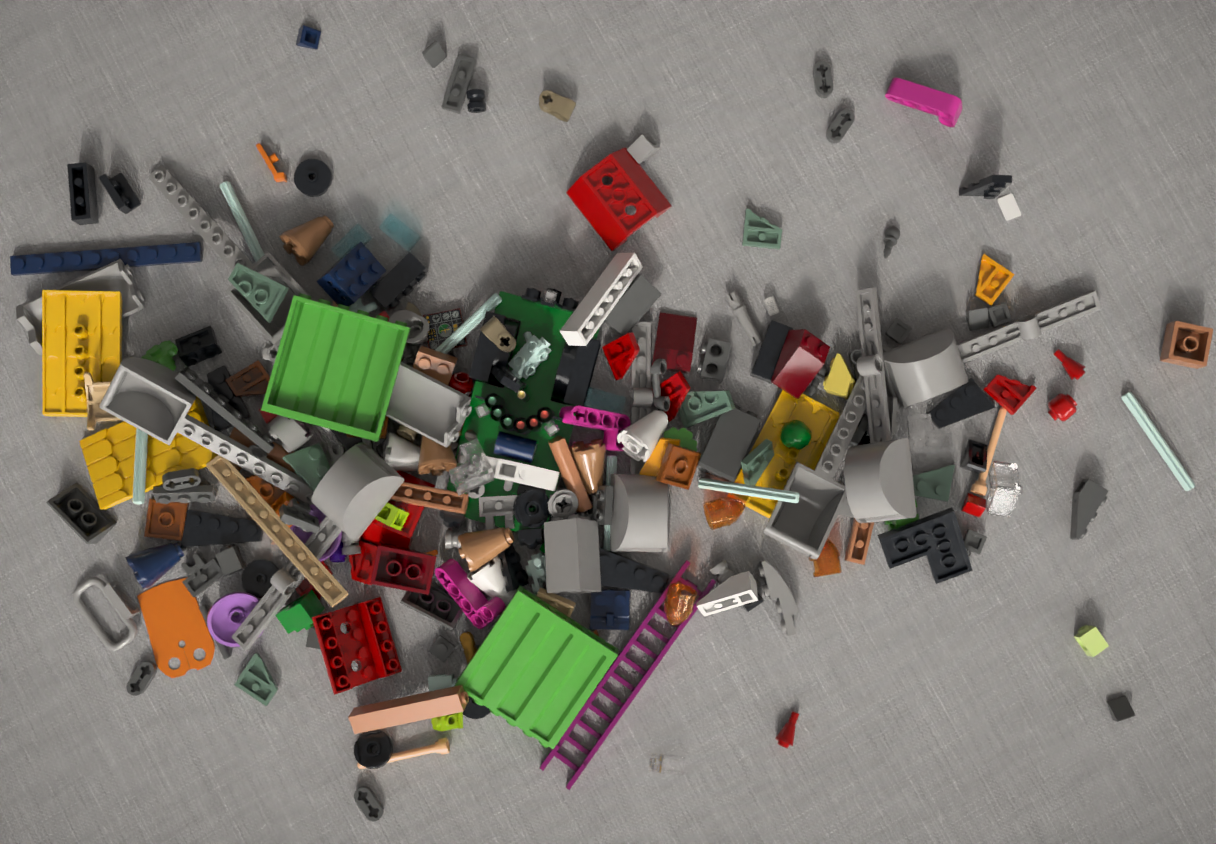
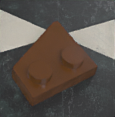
(249, 381)

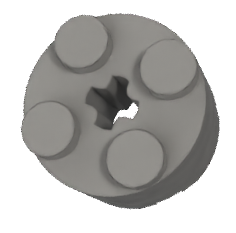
(289, 431)

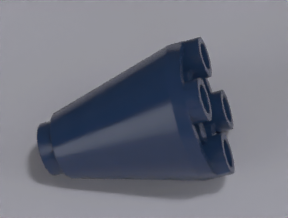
(154, 562)

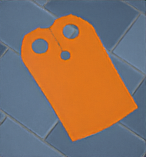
(171, 617)

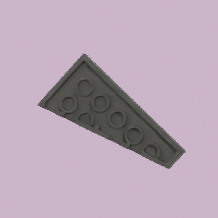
(220, 404)

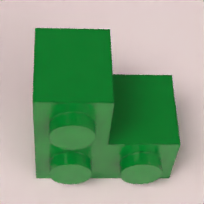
(299, 613)

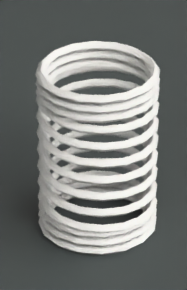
(769, 300)

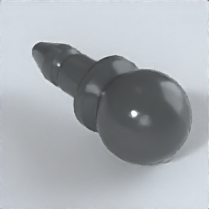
(891, 236)
(817, 379)

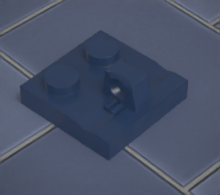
(610, 610)

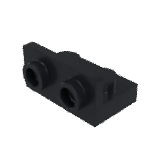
(120, 192)
(198, 346)

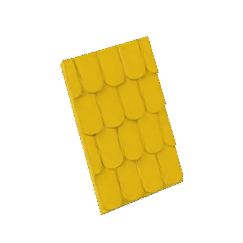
(78, 337)
(818, 419)
(112, 457)

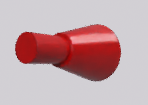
(1072, 367)
(786, 735)

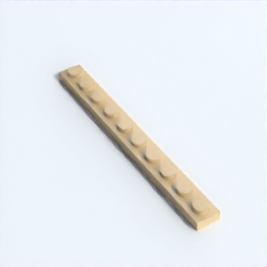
(277, 530)

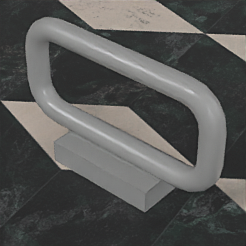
(121, 603)

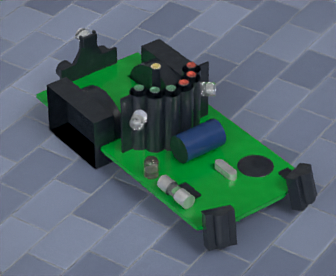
(523, 422)

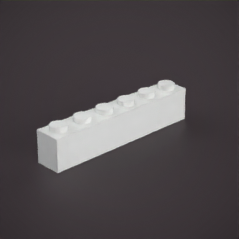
(601, 299)

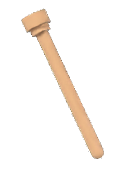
(980, 485)
(441, 746)

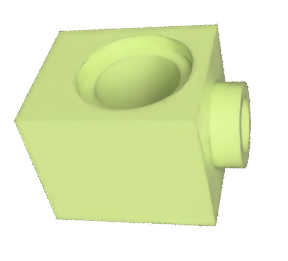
(1090, 640)

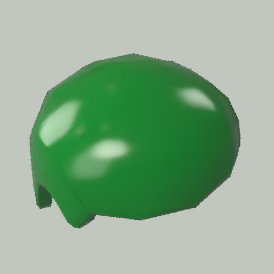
(795, 434)

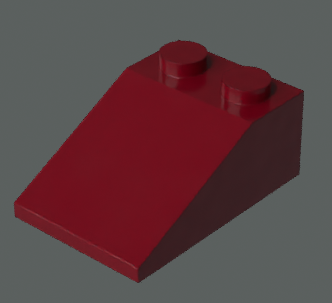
(675, 341)
(799, 361)
(403, 568)

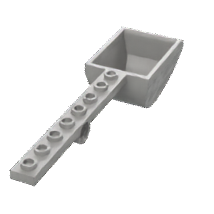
(231, 254)
(936, 361)
(158, 404)
(878, 472)
(351, 499)
(638, 499)
(810, 521)

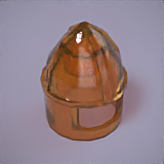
(723, 511)
(828, 561)
(677, 605)

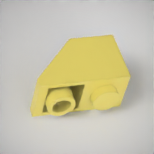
(840, 379)

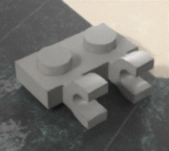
(497, 506)

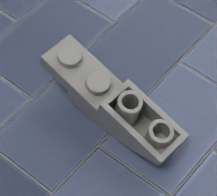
(777, 588)

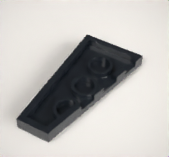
(217, 529)
(630, 574)

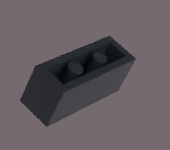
(82, 193)
(399, 282)
(770, 351)

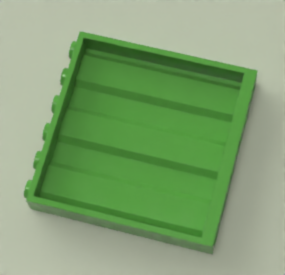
(336, 367)
(536, 668)

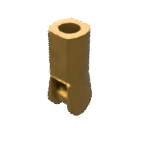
(468, 644)

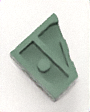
(760, 232)
(756, 462)
(934, 483)
(257, 681)

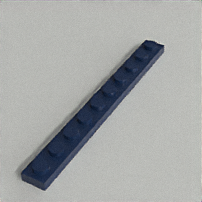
(95, 259)

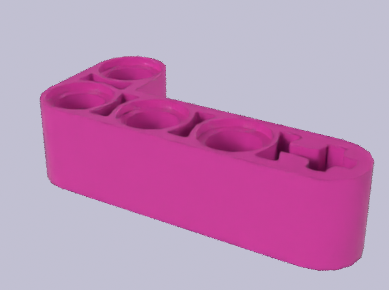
(925, 99)
(609, 422)
(467, 595)

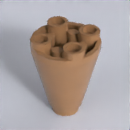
(306, 238)
(435, 458)
(590, 463)
(483, 545)

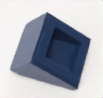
(308, 37)

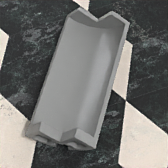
(111, 277)
(428, 406)

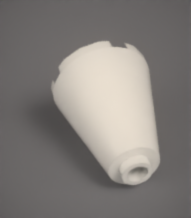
(643, 435)
(400, 453)
(491, 581)

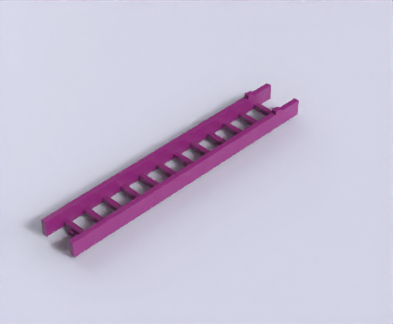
(646, 674)

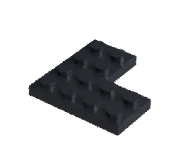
(932, 536)

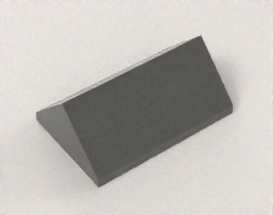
(632, 305)
(82, 514)
(436, 606)

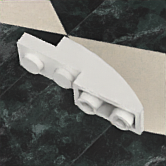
(524, 473)

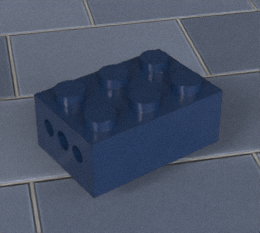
(351, 275)

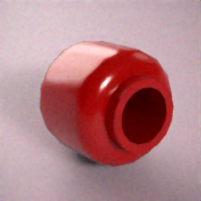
(462, 383)
(1062, 407)

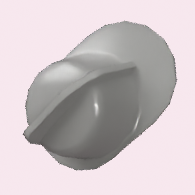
(418, 326)

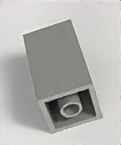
(572, 555)

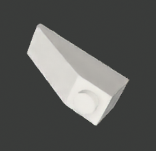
(731, 593)

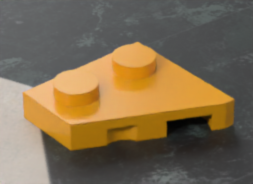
(991, 280)
(653, 464)

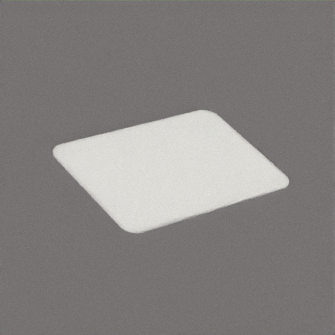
(1009, 207)

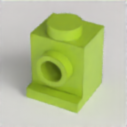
(392, 516)
(448, 722)

